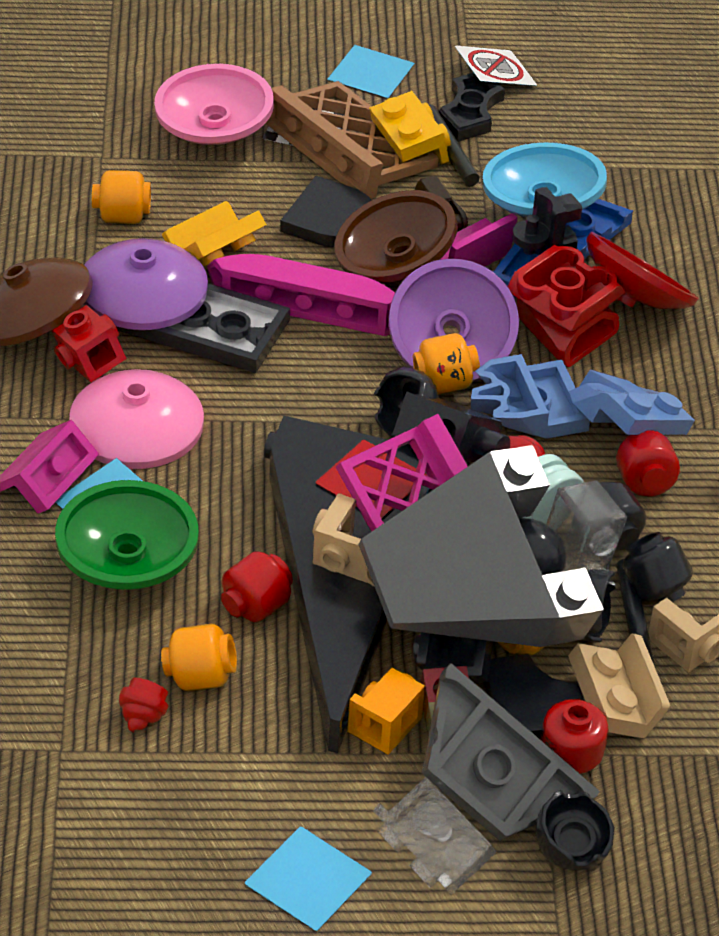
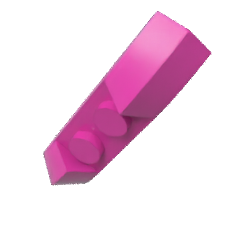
(308, 290)

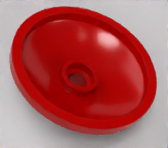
(638, 277)

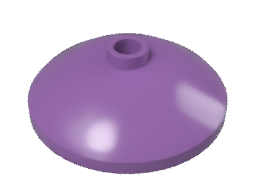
(146, 284)
(457, 296)

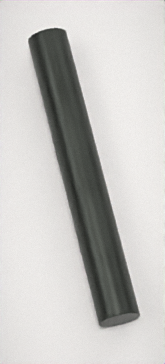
(457, 155)

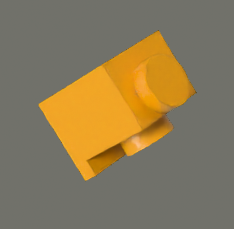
(386, 710)

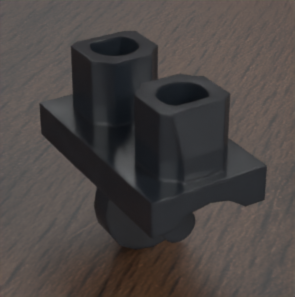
(548, 222)

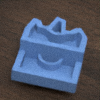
(529, 397)
(631, 407)

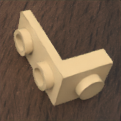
(334, 542)

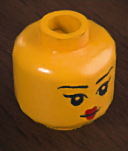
(447, 362)

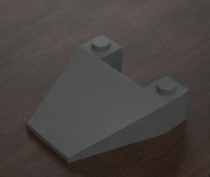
(465, 565)

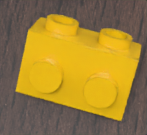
(411, 127)
(213, 231)

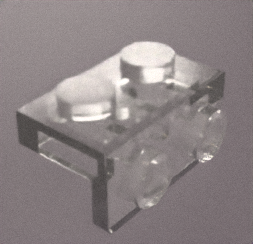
(438, 836)

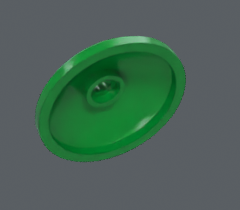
(126, 534)

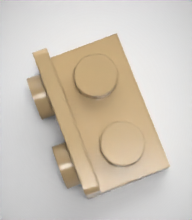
(621, 685)

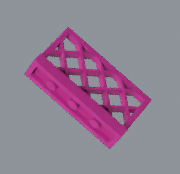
(436, 456)

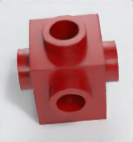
(88, 343)

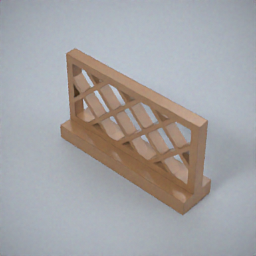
(336, 149)

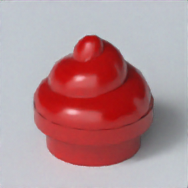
(142, 703)

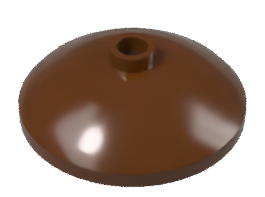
(396, 235)
(40, 296)

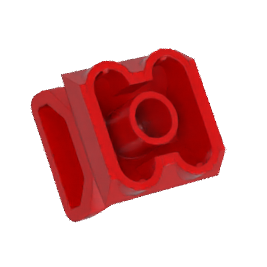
(566, 302)

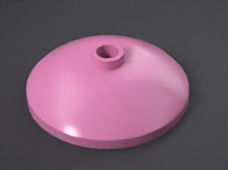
(214, 104)
(139, 418)

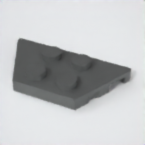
(491, 759)

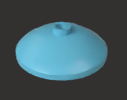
(562, 168)

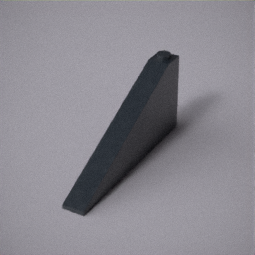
(336, 612)

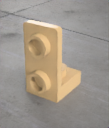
(683, 637)

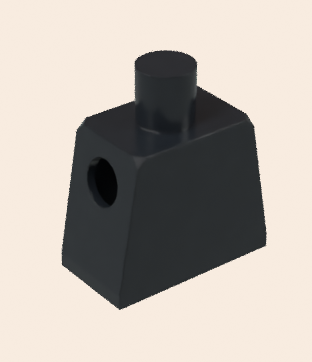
(470, 430)

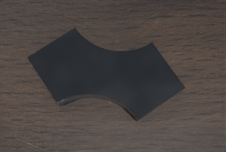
(468, 112)

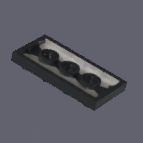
(225, 329)

